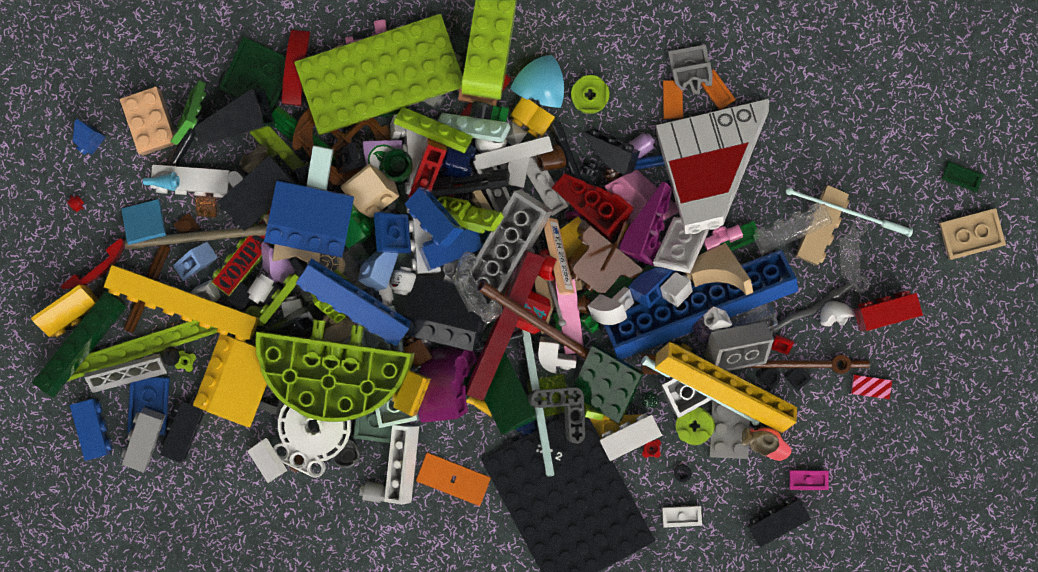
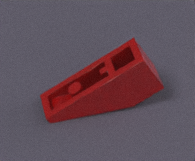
(428, 166)

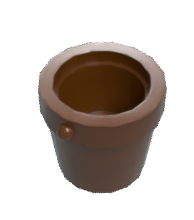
(551, 160)

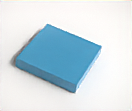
(143, 222)

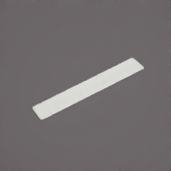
(513, 153)

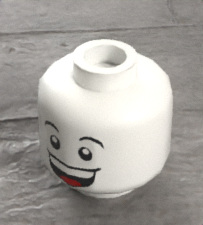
(402, 281)

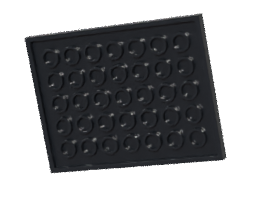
(579, 515)

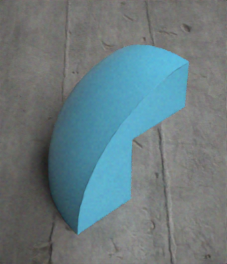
(541, 81)

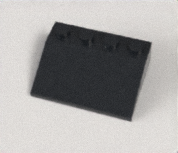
(441, 315)

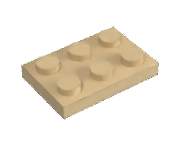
(972, 234)

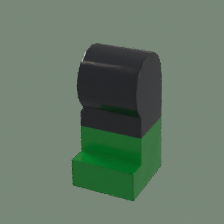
(489, 112)

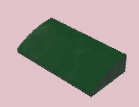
(507, 399)

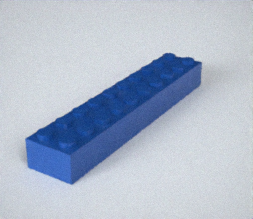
(663, 321)

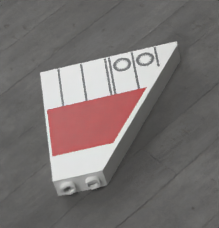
(708, 160)

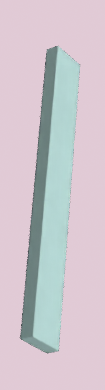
(539, 411)

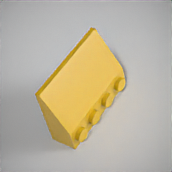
(232, 382)

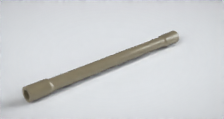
(259, 230)

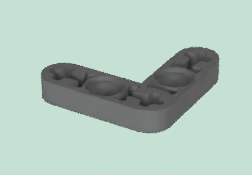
(569, 405)

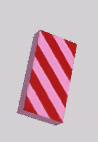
(871, 387)

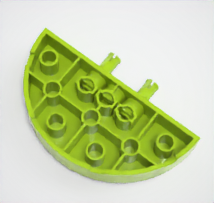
(330, 377)

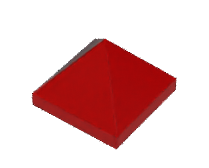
(782, 344)

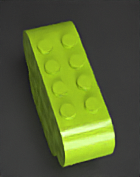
(489, 48)

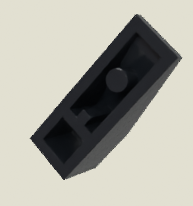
(298, 322)

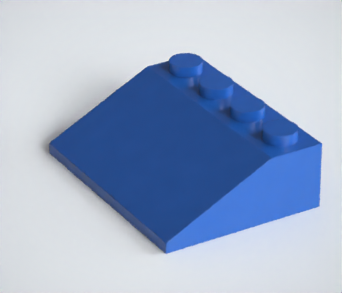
(309, 219)

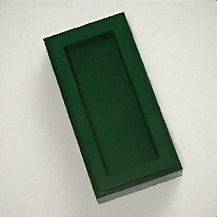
(962, 177)

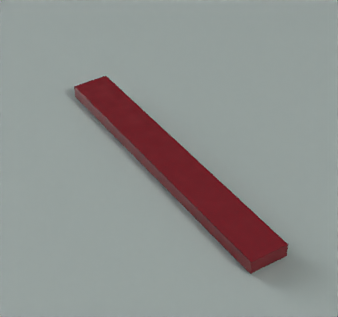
(504, 326)

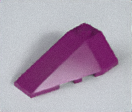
(643, 234)

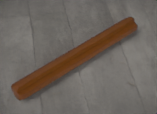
(153, 273)

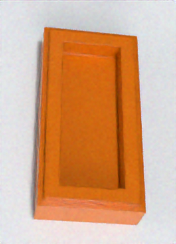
(718, 92)
(672, 100)

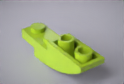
(471, 217)

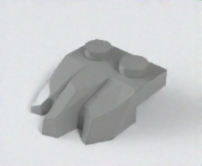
(691, 67)

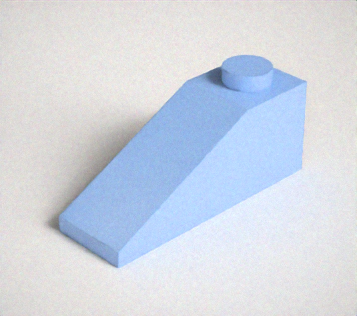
(377, 270)

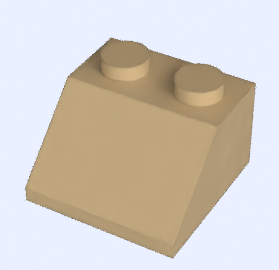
(370, 190)

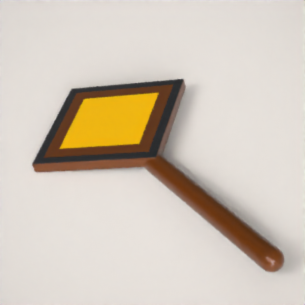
(623, 231)

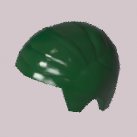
(397, 165)

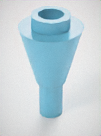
(167, 181)

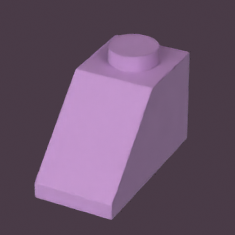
(276, 270)

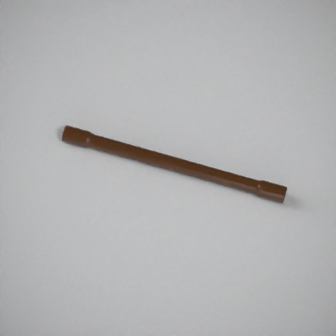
(493, 293)

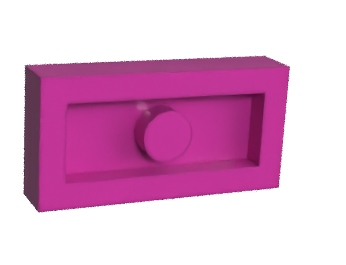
(808, 480)

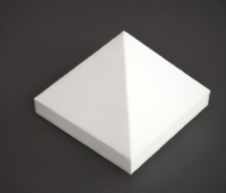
(515, 134)

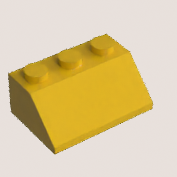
(65, 311)

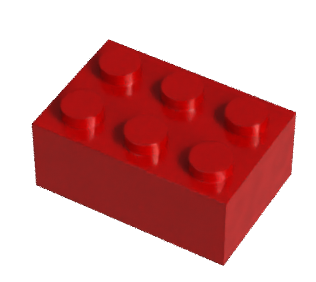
(887, 310)

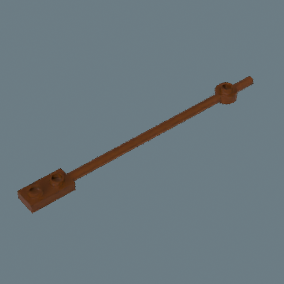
(846, 364)

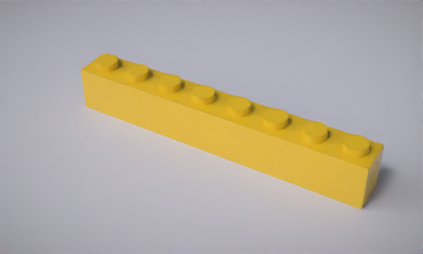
(181, 302)
(725, 387)

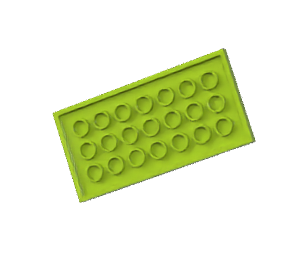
(379, 74)

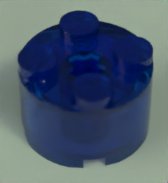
(458, 162)

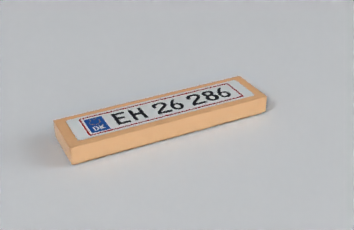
(557, 250)

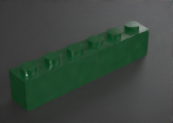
(79, 344)

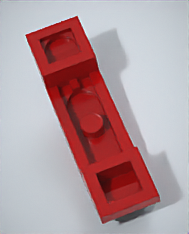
(296, 50)
(114, 252)

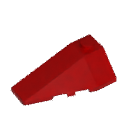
(598, 207)

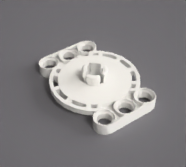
(309, 443)

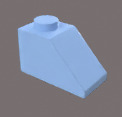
(195, 260)

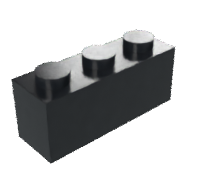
(181, 431)
(778, 521)

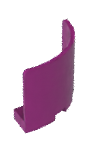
(446, 393)

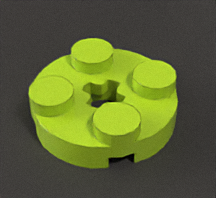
(597, 86)
(702, 434)

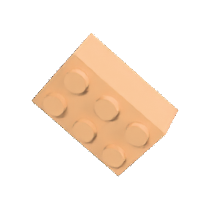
(148, 120)

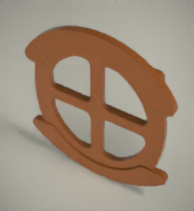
(303, 138)

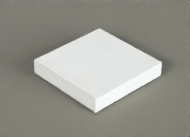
(267, 460)

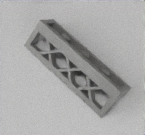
(125, 373)

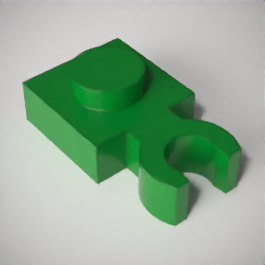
(589, 324)

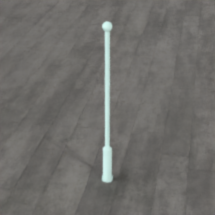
(886, 224)
(650, 363)

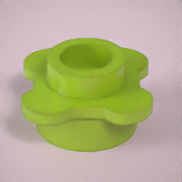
(190, 361)

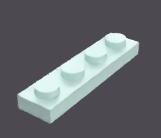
(477, 127)

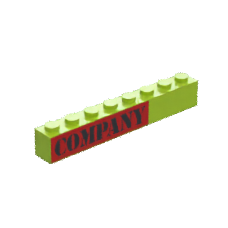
(242, 262)

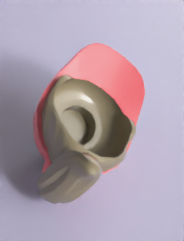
(766, 442)

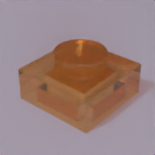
(206, 206)

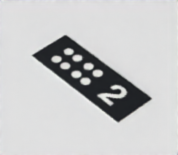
(556, 454)

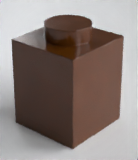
(419, 347)

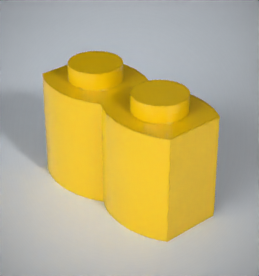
(532, 117)

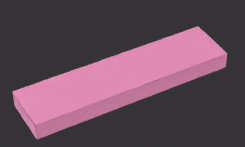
(570, 313)

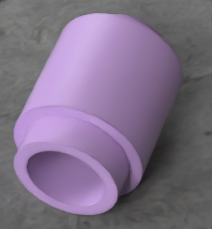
(643, 143)

